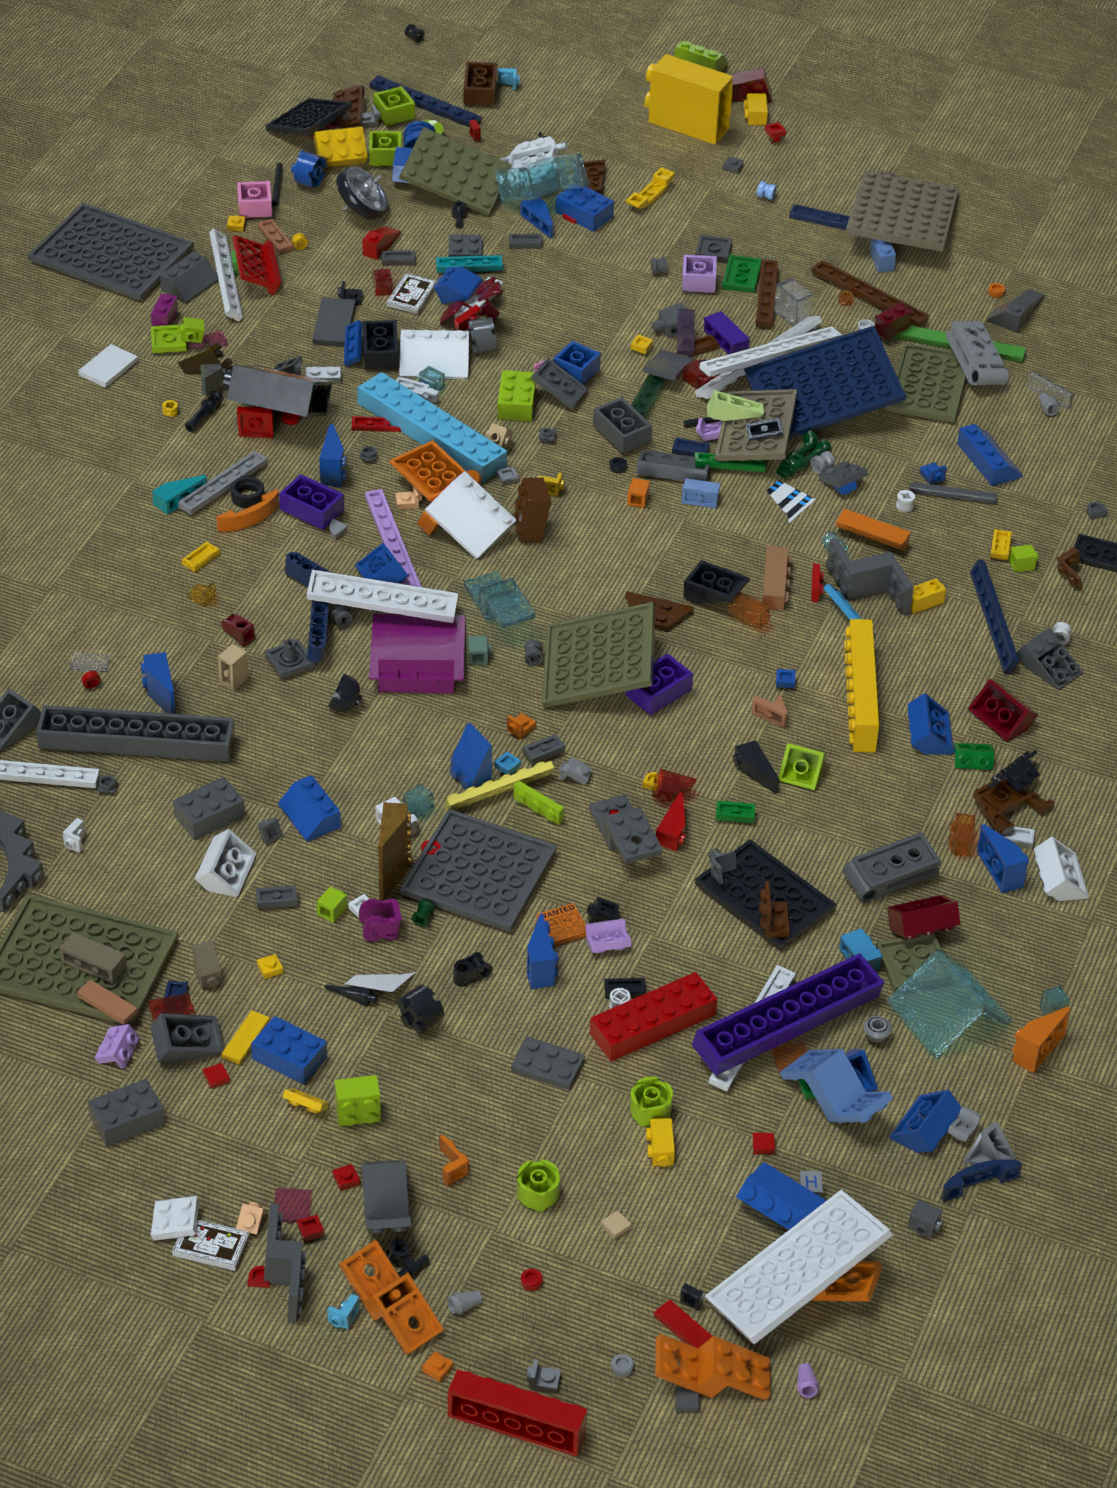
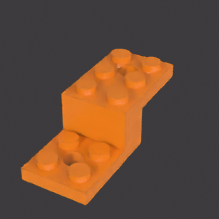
(845, 1290)
(391, 1297)
(712, 1367)

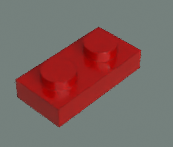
(816, 587)

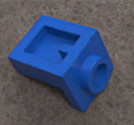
(933, 473)

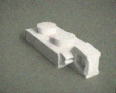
(420, 388)

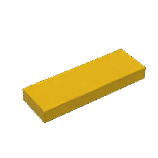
(241, 1042)

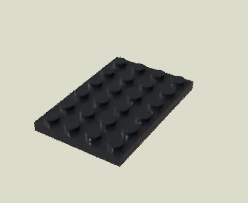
(742, 892)

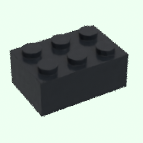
(380, 344)

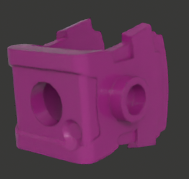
(380, 919)

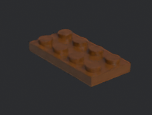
(354, 116)

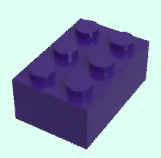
(311, 501)
(669, 683)

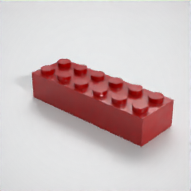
(653, 1016)
(517, 1412)

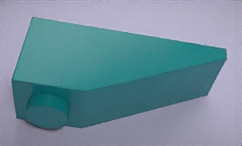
(168, 494)

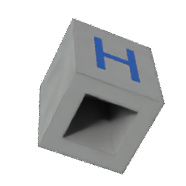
(812, 1181)

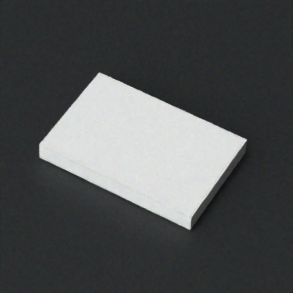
(108, 365)

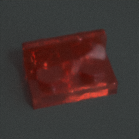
(171, 1005)

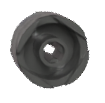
(483, 335)

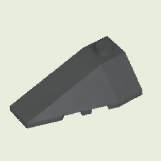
(1016, 311)

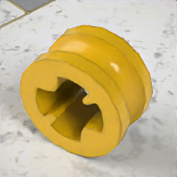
(303, 242)
(170, 408)

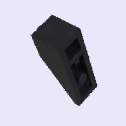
(755, 765)

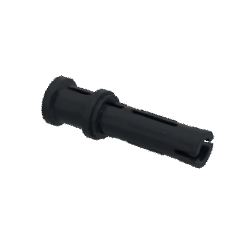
(207, 406)

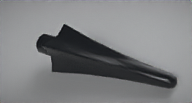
(360, 995)

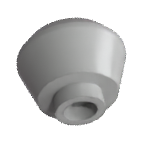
(877, 1029)

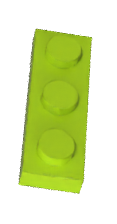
(538, 802)

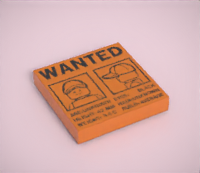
(565, 924)

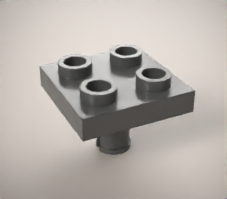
(289, 658)

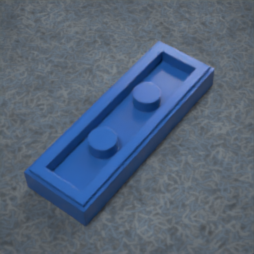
(353, 343)

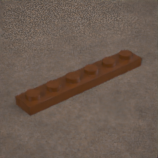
(766, 293)

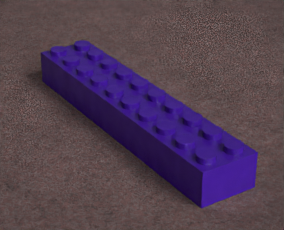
(787, 1014)

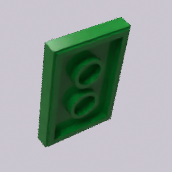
(741, 273)

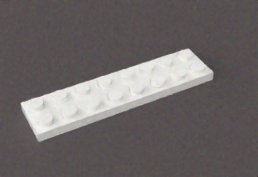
(382, 596)

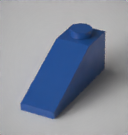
(537, 214)

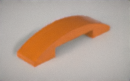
(230, 521)

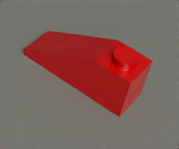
(378, 241)
(672, 827)

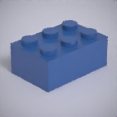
(585, 206)
(289, 1050)

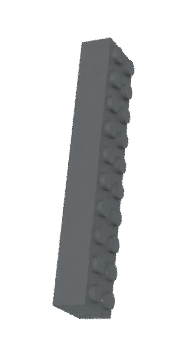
(135, 733)

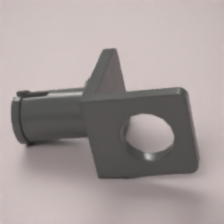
(721, 863)

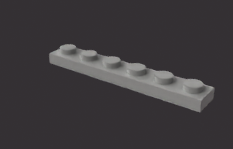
(222, 482)

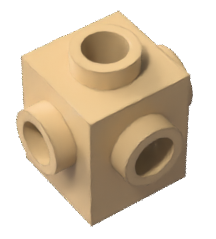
(499, 435)

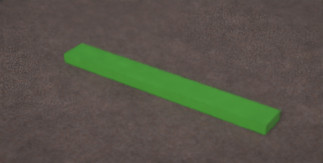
(938, 338)

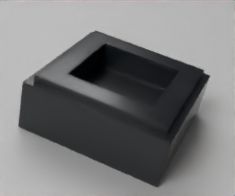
(691, 1296)

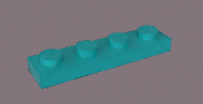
(471, 263)

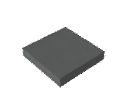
(714, 247)

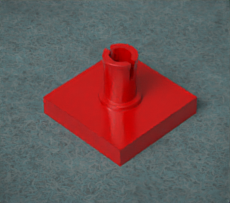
(255, 422)

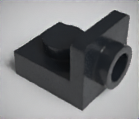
(352, 294)
(603, 910)

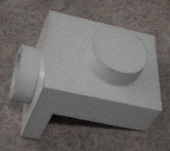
(576, 770)
(965, 1124)

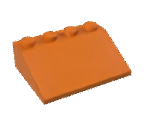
(428, 469)

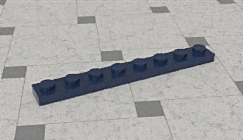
(428, 103)
(994, 617)

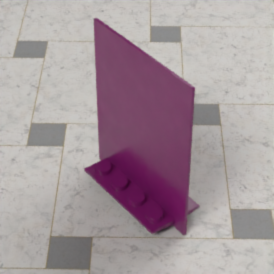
(416, 653)

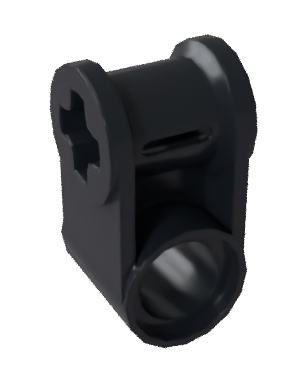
(470, 968)

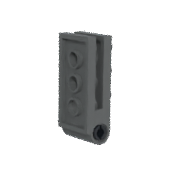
(892, 867)

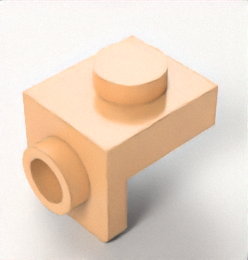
(251, 1217)

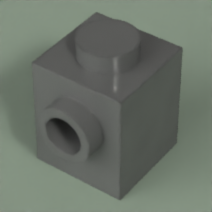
(925, 1219)

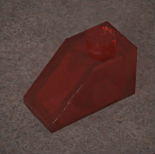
(382, 282)
(669, 784)

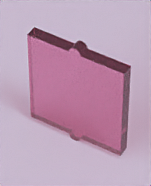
(293, 1203)

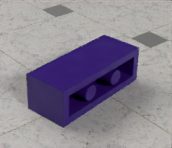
(726, 333)

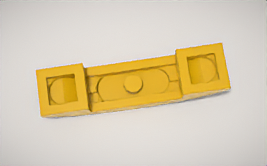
(653, 190)

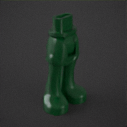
(796, 462)

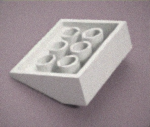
(438, 349)
(471, 515)

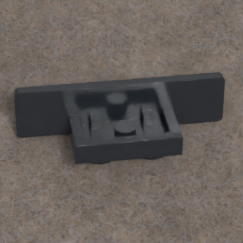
(1019, 773)

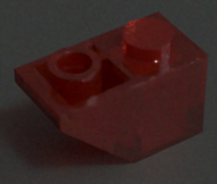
(694, 375)

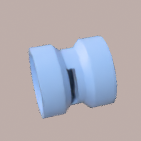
(766, 190)

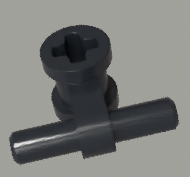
(401, 1258)

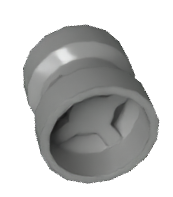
(822, 462)

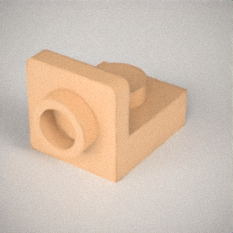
(408, 500)

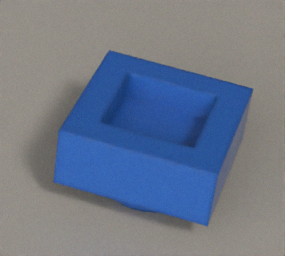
(847, 488)
(785, 678)

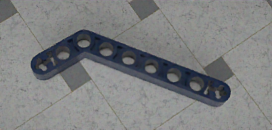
(300, 569)

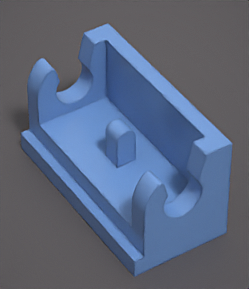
(700, 493)

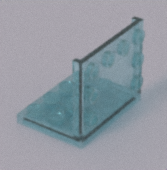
(943, 1002)

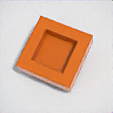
(437, 1366)

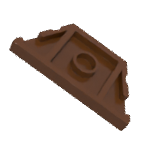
(666, 612)

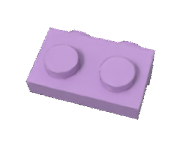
(607, 936)
(118, 1045)

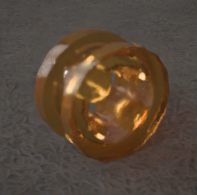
(845, 298)

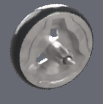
(362, 192)

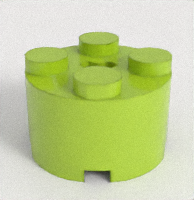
(650, 1100)
(538, 1184)

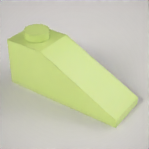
(730, 407)

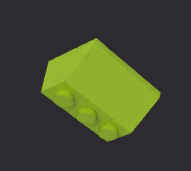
(700, 56)

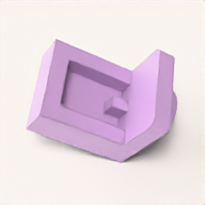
(708, 431)

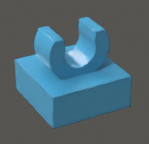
(507, 763)

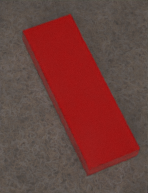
(372, 424)
(682, 1324)

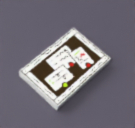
(411, 293)
(213, 1245)

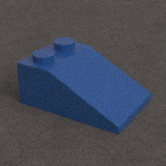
(332, 460)
(381, 566)
(158, 681)
(472, 759)
(1002, 859)

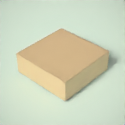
(616, 1225)

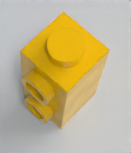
(927, 595)
(661, 1142)

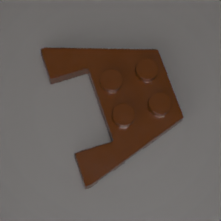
(1003, 799)

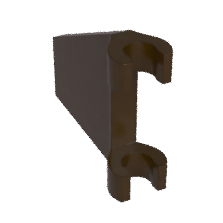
(193, 364)

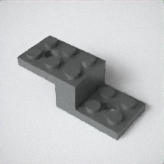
(625, 829)
(284, 1263)

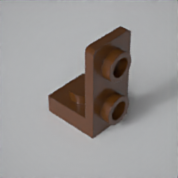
(1066, 562)

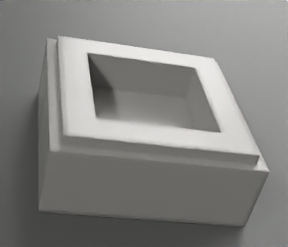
(507, 476)

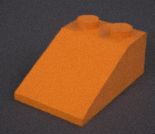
(1039, 1039)

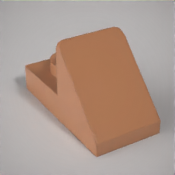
(772, 712)

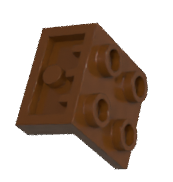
(774, 915)

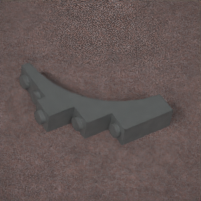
(19, 852)

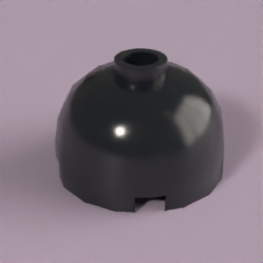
(346, 694)

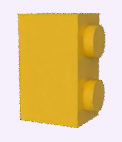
(756, 109)

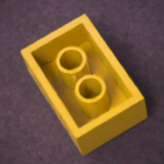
(341, 146)

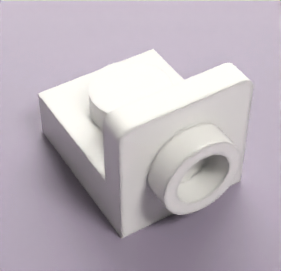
(73, 834)

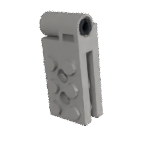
(976, 353)

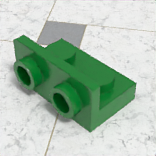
(974, 756)

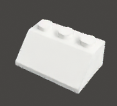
(225, 864)
(1060, 871)

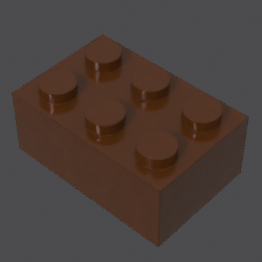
(480, 83)
(531, 509)

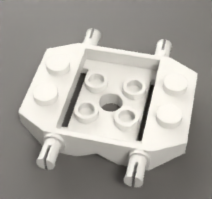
(531, 148)

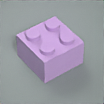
(699, 273)

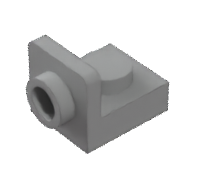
(371, 119)
(543, 1378)

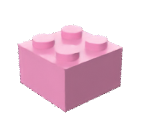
(254, 199)

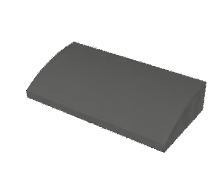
(670, 466)

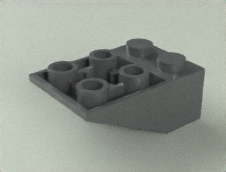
(1049, 659)

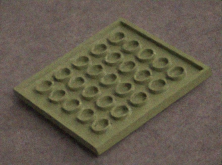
(599, 655)

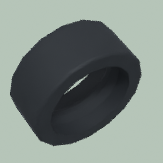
(244, 483)

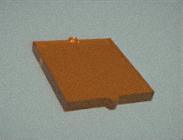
(787, 1054)

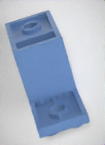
(836, 1086)

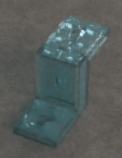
(541, 178)

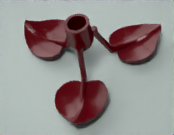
(488, 289)

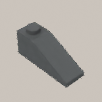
(211, 377)

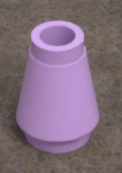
(807, 1383)

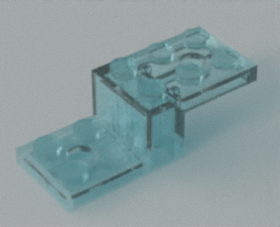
(499, 599)

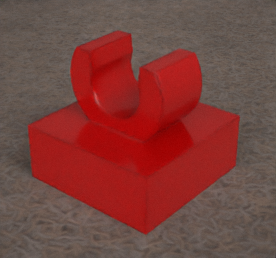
(775, 131)

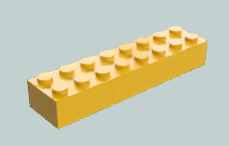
(861, 685)

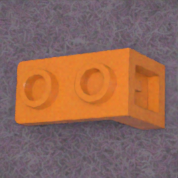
(459, 1162)

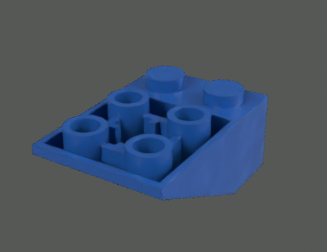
(540, 956)

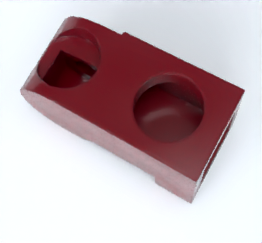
(239, 628)

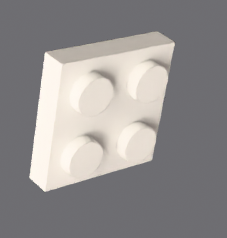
(175, 1218)

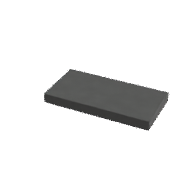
(332, 321)

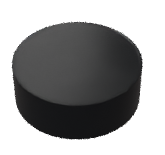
(618, 465)

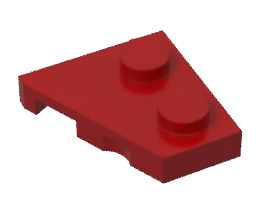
(461, 321)

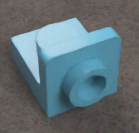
(508, 76)
(346, 1314)

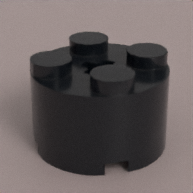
(420, 1008)

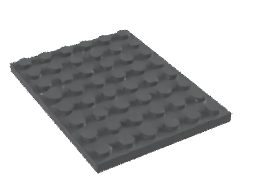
(110, 251)

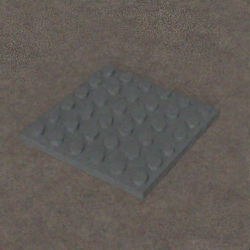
(479, 870)

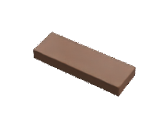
(274, 234)
(107, 1002)

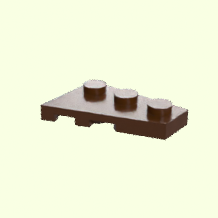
(595, 174)

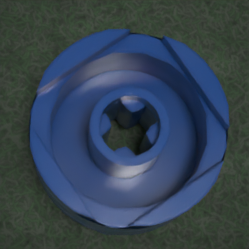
(309, 169)

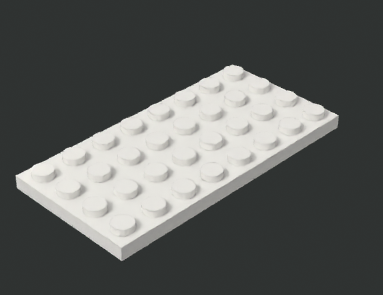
(798, 1266)

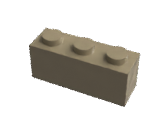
(93, 957)

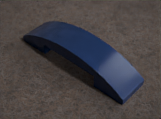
(1002, 1169)

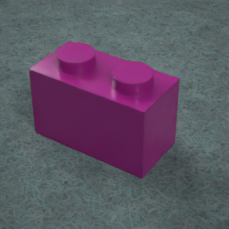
(164, 310)

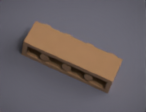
(775, 577)

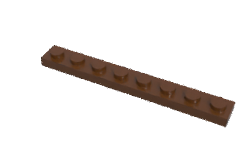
(865, 291)

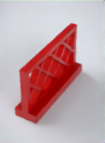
(267, 264)

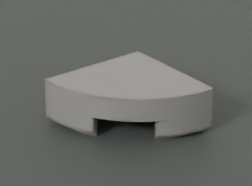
(337, 528)

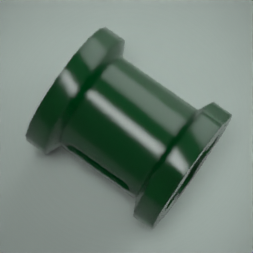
(422, 915)

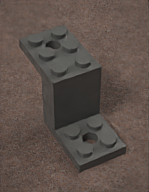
(869, 576)
(385, 1195)

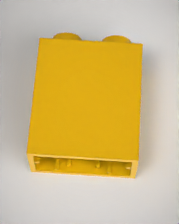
(689, 98)

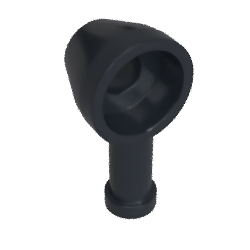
(459, 212)

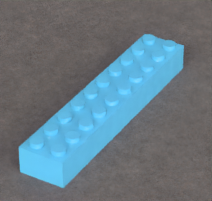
(428, 422)

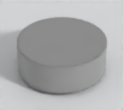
(622, 1365)

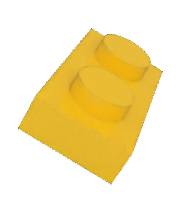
(299, 1098)

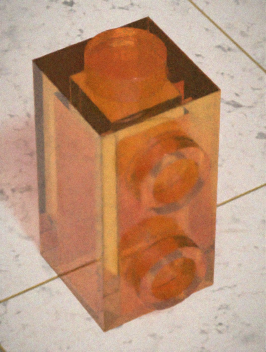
(749, 610)
(962, 834)

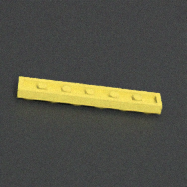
(492, 788)

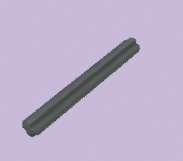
(952, 492)

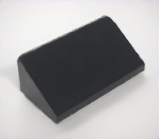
(764, 429)

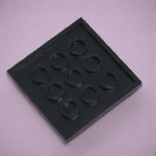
(309, 116)

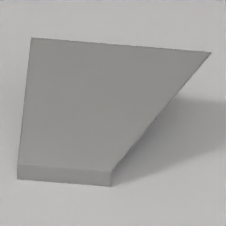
(990, 1146)

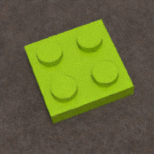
(166, 339)

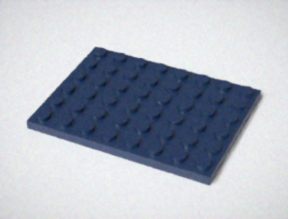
(832, 379)

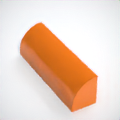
(873, 529)

